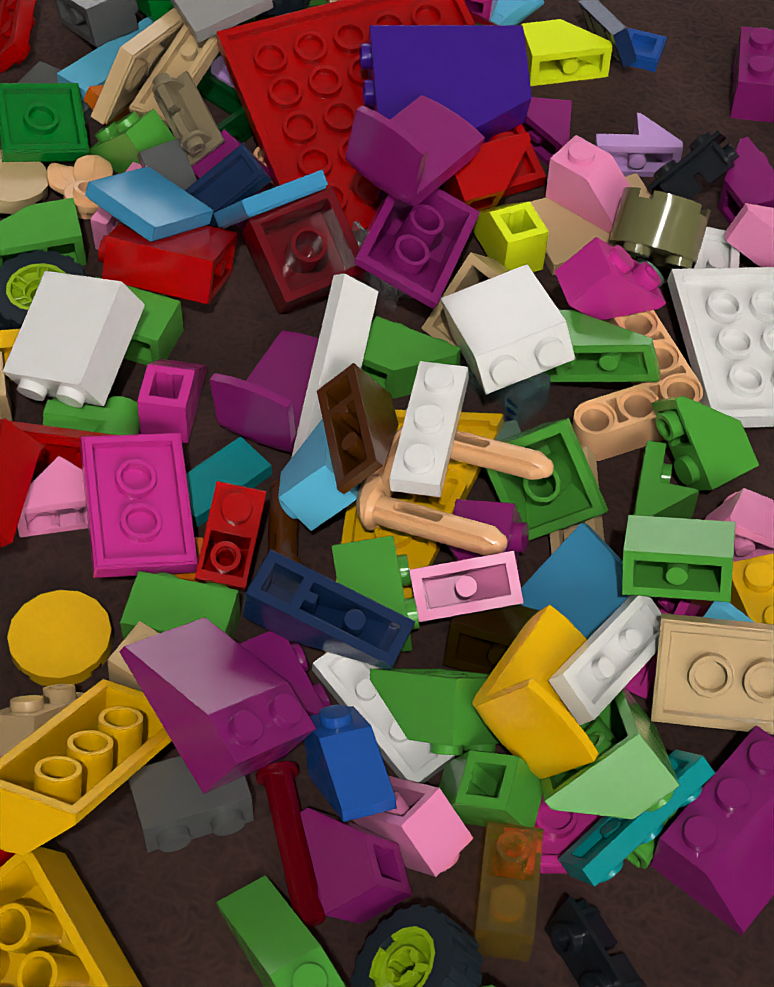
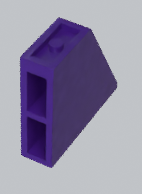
(463, 67)

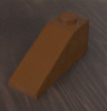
(357, 425)

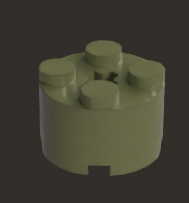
(660, 228)

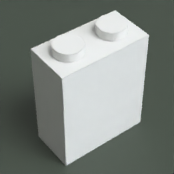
(508, 328)
(73, 339)

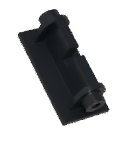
(705, 157)
(583, 943)

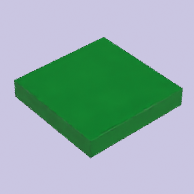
(41, 122)

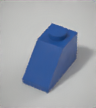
(348, 763)

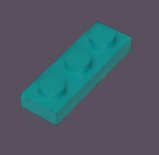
(605, 846)

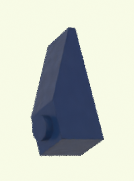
(324, 613)

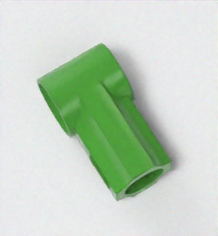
(116, 417)

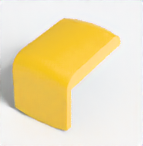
(524, 706)

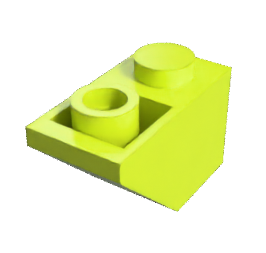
(513, 235)

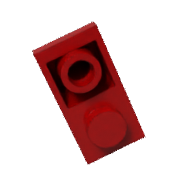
(489, 171)
(230, 535)

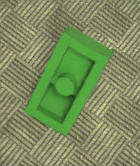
(655, 494)

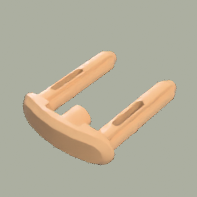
(378, 508)

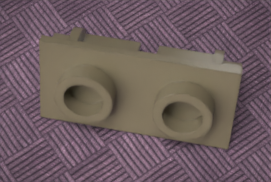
(187, 115)

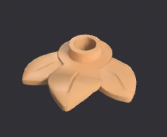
(74, 180)

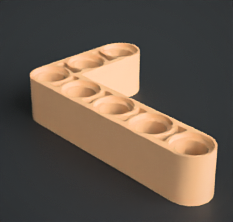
(626, 417)

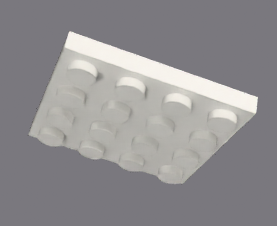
(729, 337)

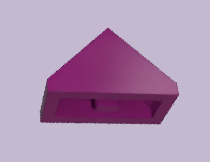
(548, 126)

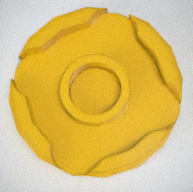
(60, 637)

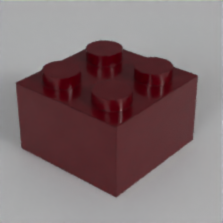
(302, 249)

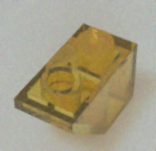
(508, 891)

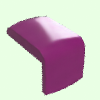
(411, 150)
(272, 397)

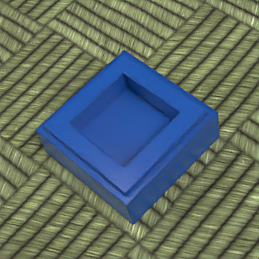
(647, 48)

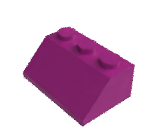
(725, 838)

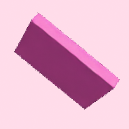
(137, 505)

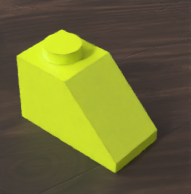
(564, 53)

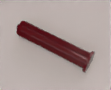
(291, 840)

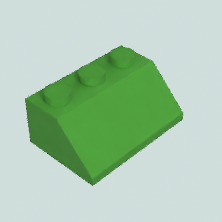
(629, 772)

